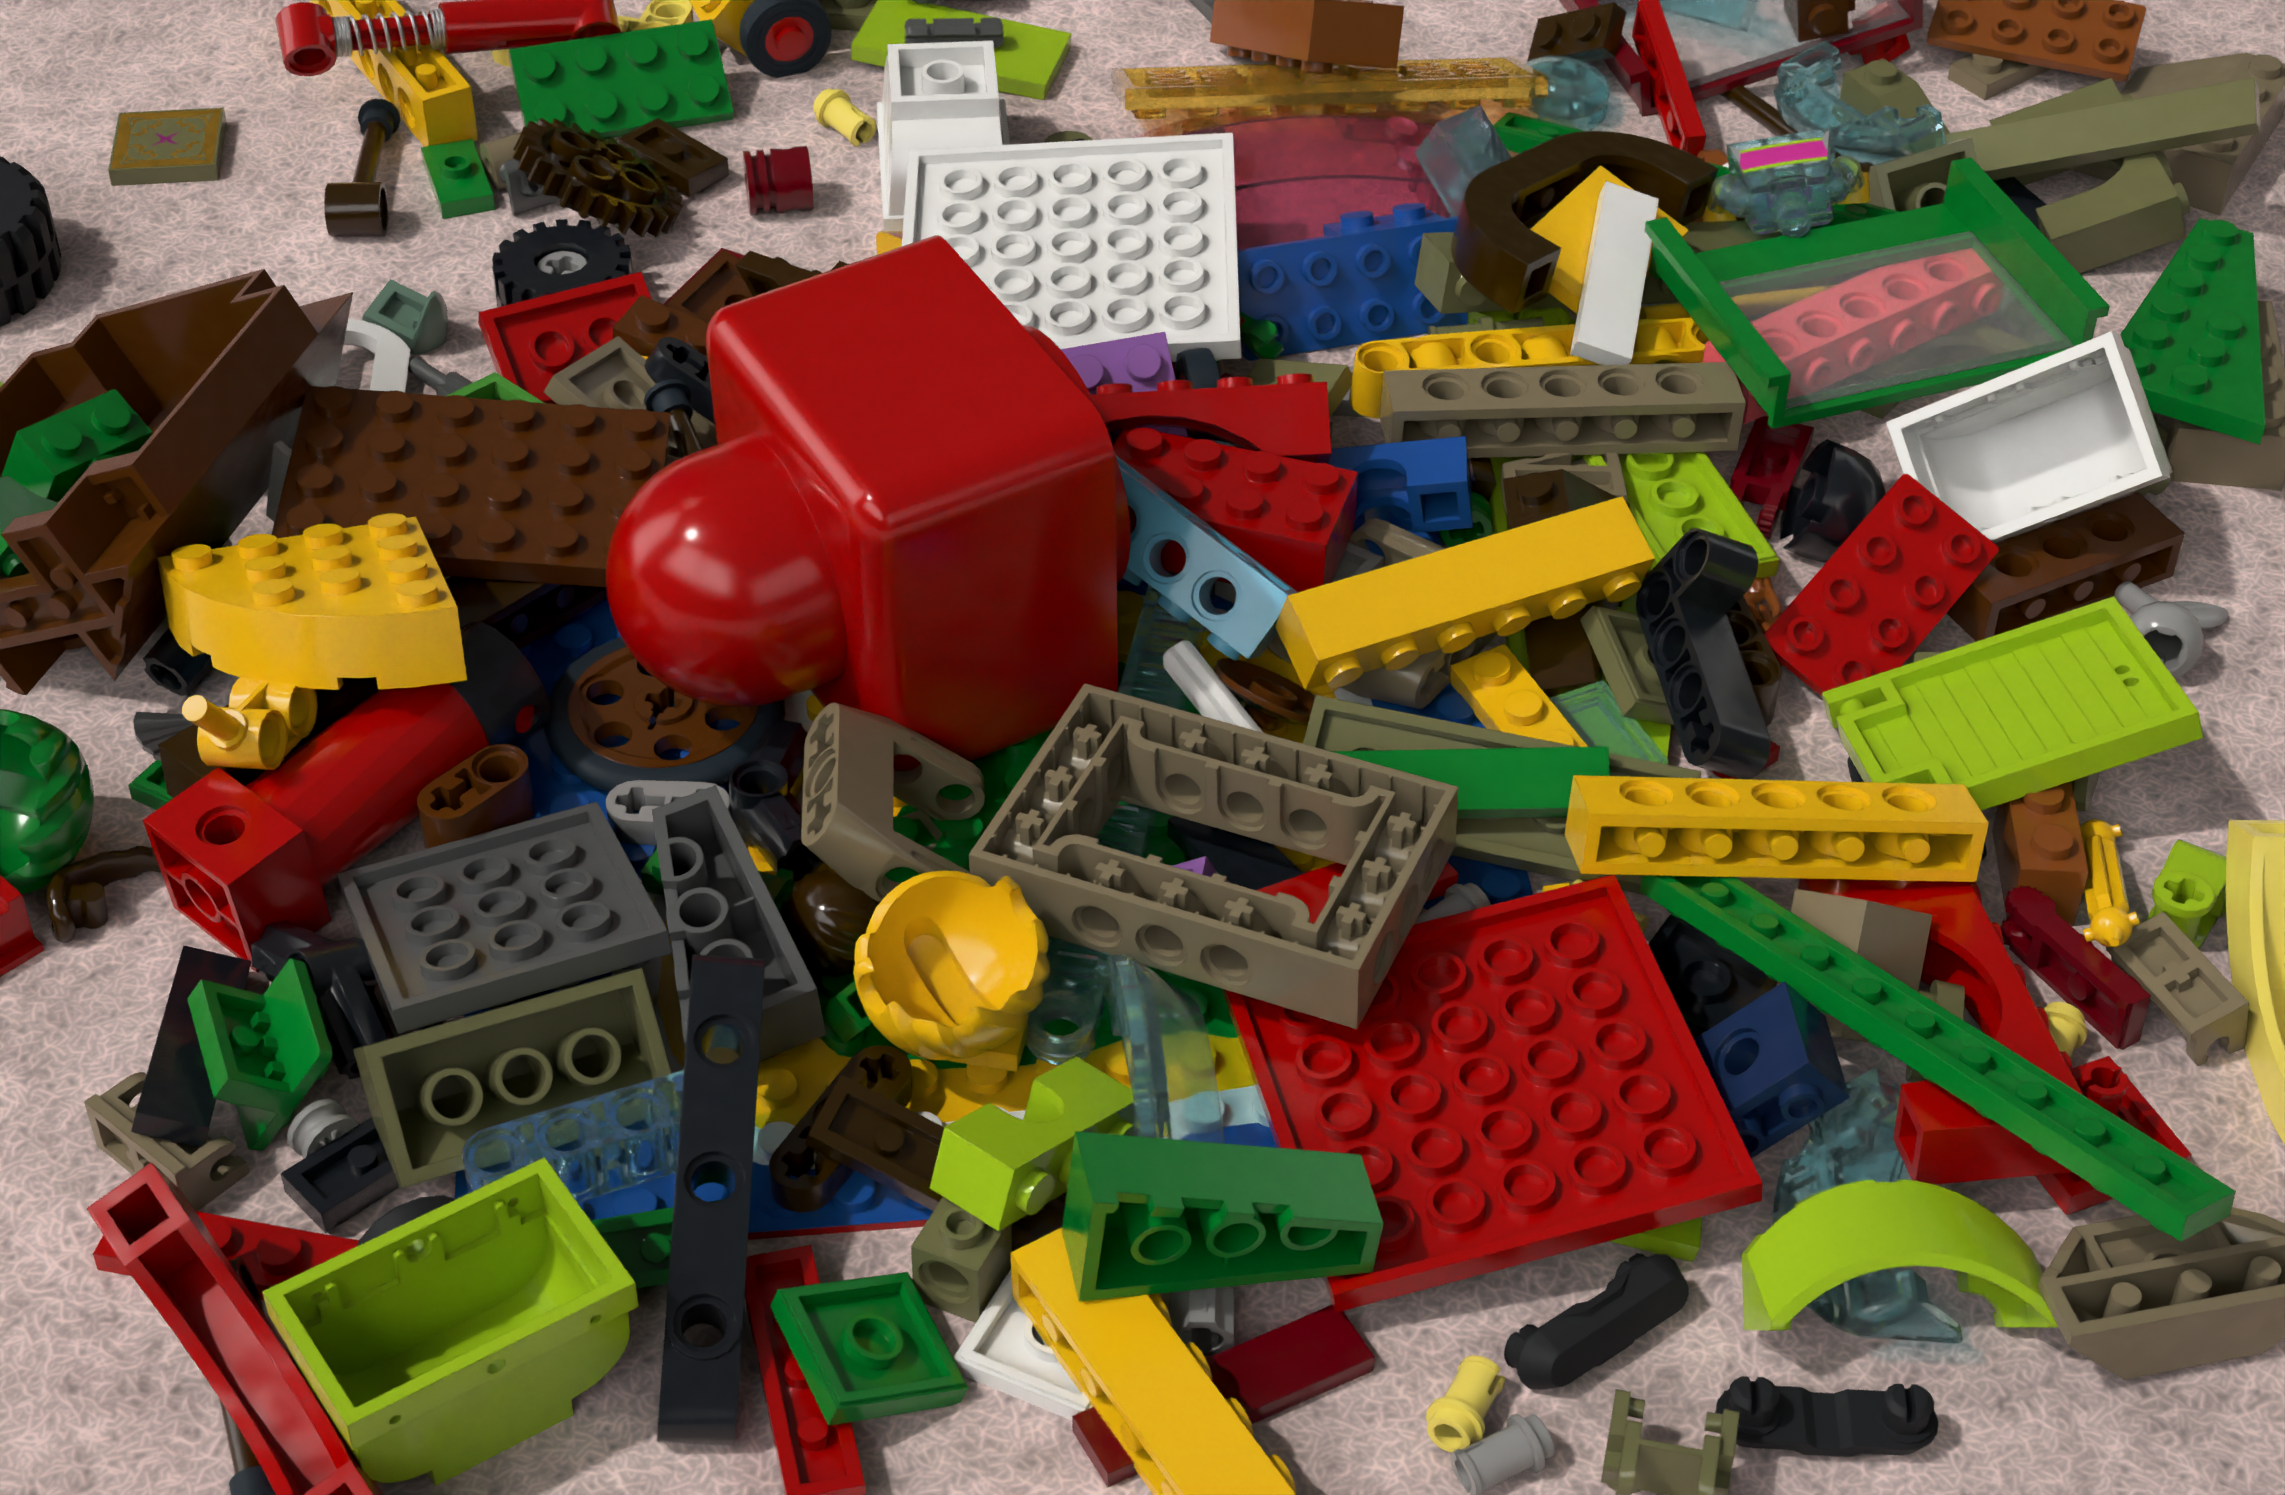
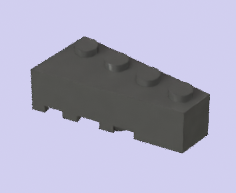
(725, 909)

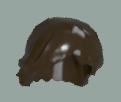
(826, 921)

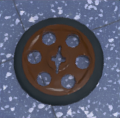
(580, 725)

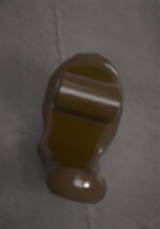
(78, 893)

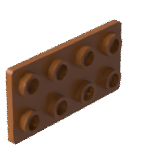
(2063, 35)

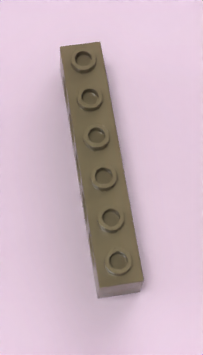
(1568, 408)

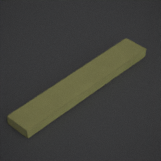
(2117, 129)

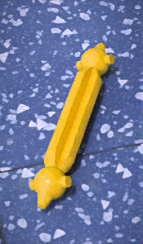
(2105, 886)

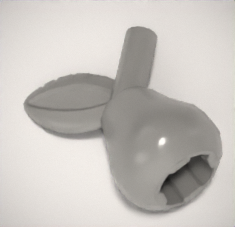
(2171, 627)

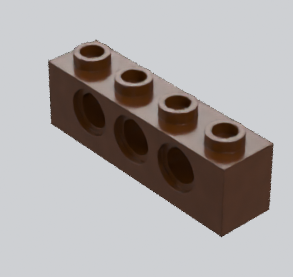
(2069, 566)

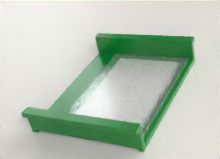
(1883, 302)

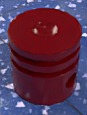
(778, 180)

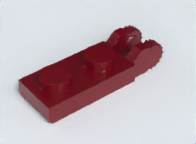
(1770, 468)
(2074, 968)

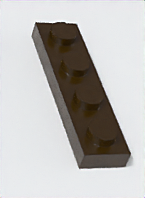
(900, 1151)

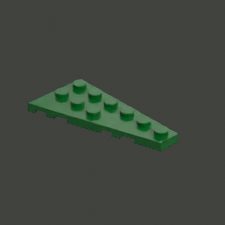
(2201, 334)

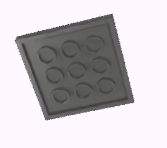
(502, 916)

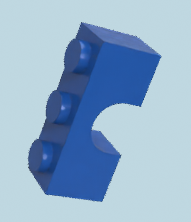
(1420, 476)

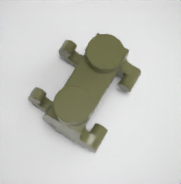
(1662, 1467)

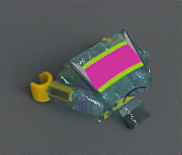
(1786, 183)

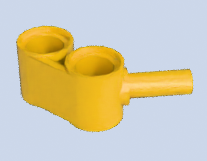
(256, 727)

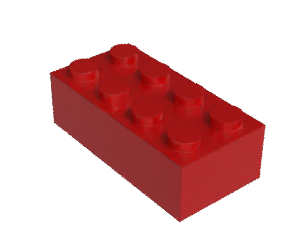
(1271, 506)

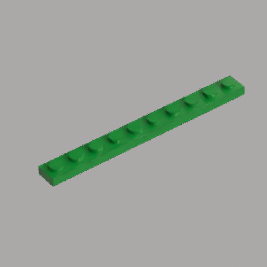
(1951, 1053)

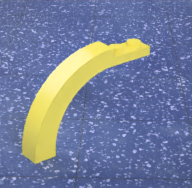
(2258, 949)

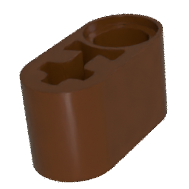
(477, 796)

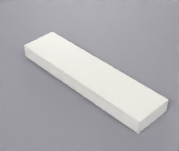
(1614, 277)

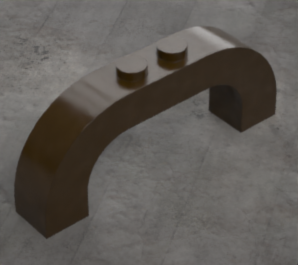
(1502, 203)

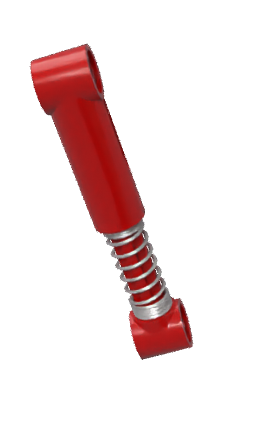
(314, 39)

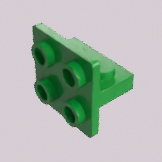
(262, 1048)

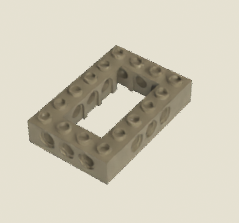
(1117, 747)

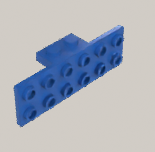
(1346, 284)

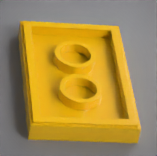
(1571, 228)

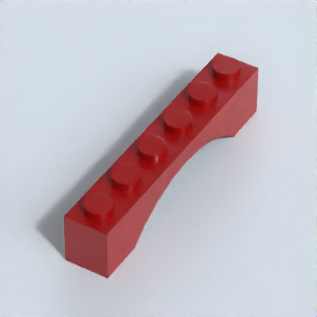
(1273, 418)
(227, 1336)

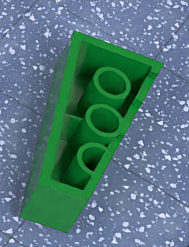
(1212, 1215)

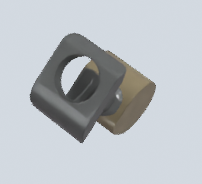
(504, 174)

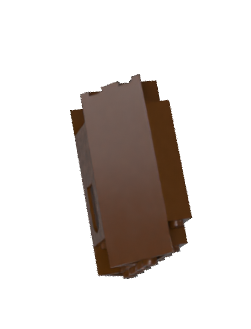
(218, 385)

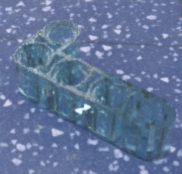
(589, 1143)

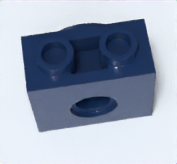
(1774, 1066)

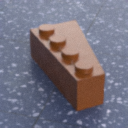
(1310, 32)

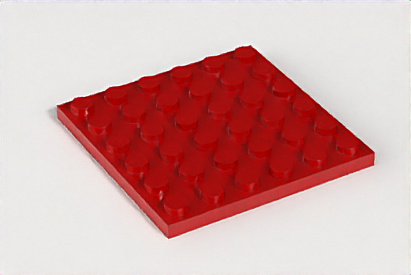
(1506, 1093)

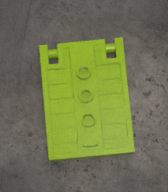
(2018, 709)

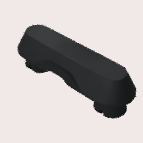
(1596, 1330)
(1831, 1423)

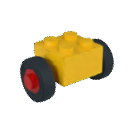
(773, 34)

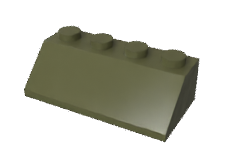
(505, 1064)

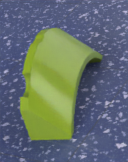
(1882, 1227)

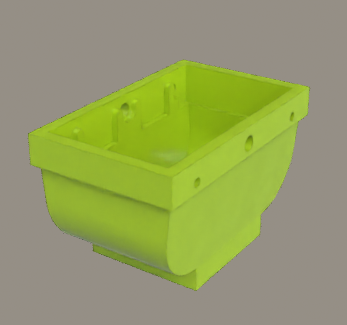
(459, 1327)

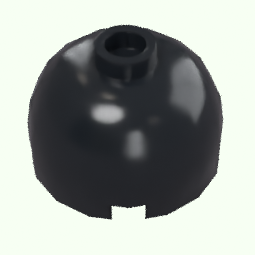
(1831, 502)

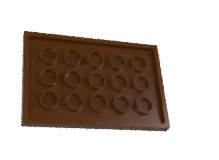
(491, 481)

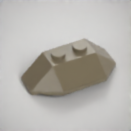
(2166, 1304)

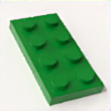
(625, 80)

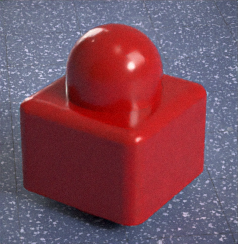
(889, 513)

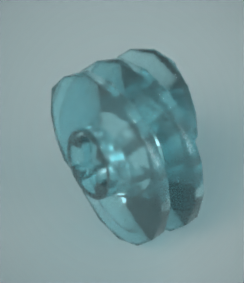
(1575, 93)

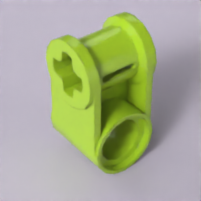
(2191, 890)

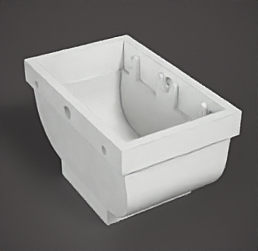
(932, 101)
(2037, 440)

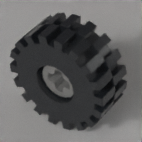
(557, 260)

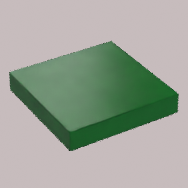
(868, 1348)

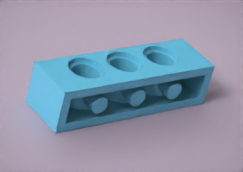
(1209, 556)

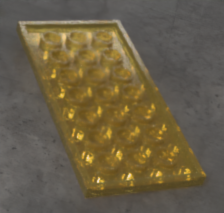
(1356, 88)

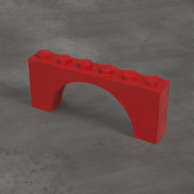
(1935, 1130)

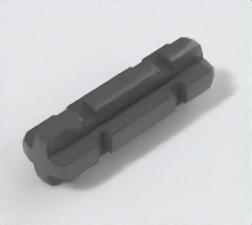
(954, 30)

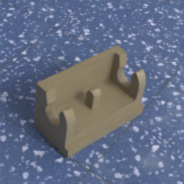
(2184, 986)
(196, 1171)

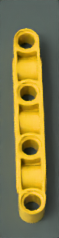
(1544, 346)

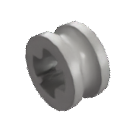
(318, 1126)

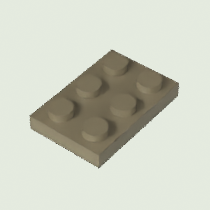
(618, 380)

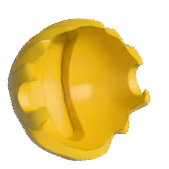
(951, 964)

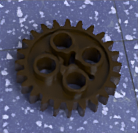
(597, 177)

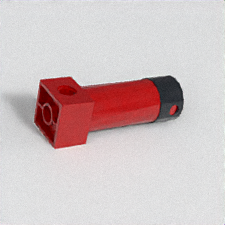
(270, 847)

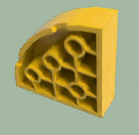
(319, 606)

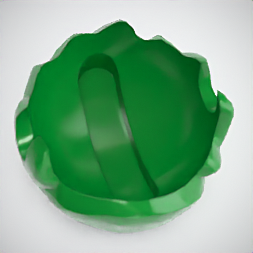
(42, 800)

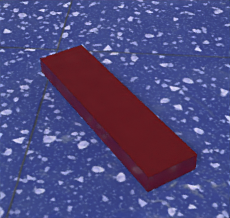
(1260, 1374)

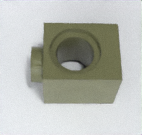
(959, 1261)

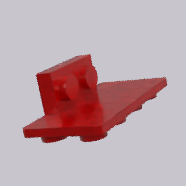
(1880, 590)

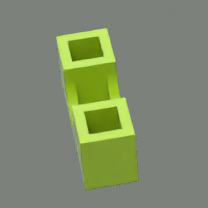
(1015, 1166)

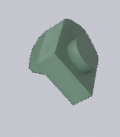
(411, 316)

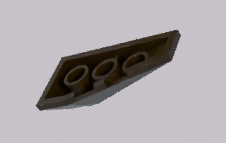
(1556, 648)

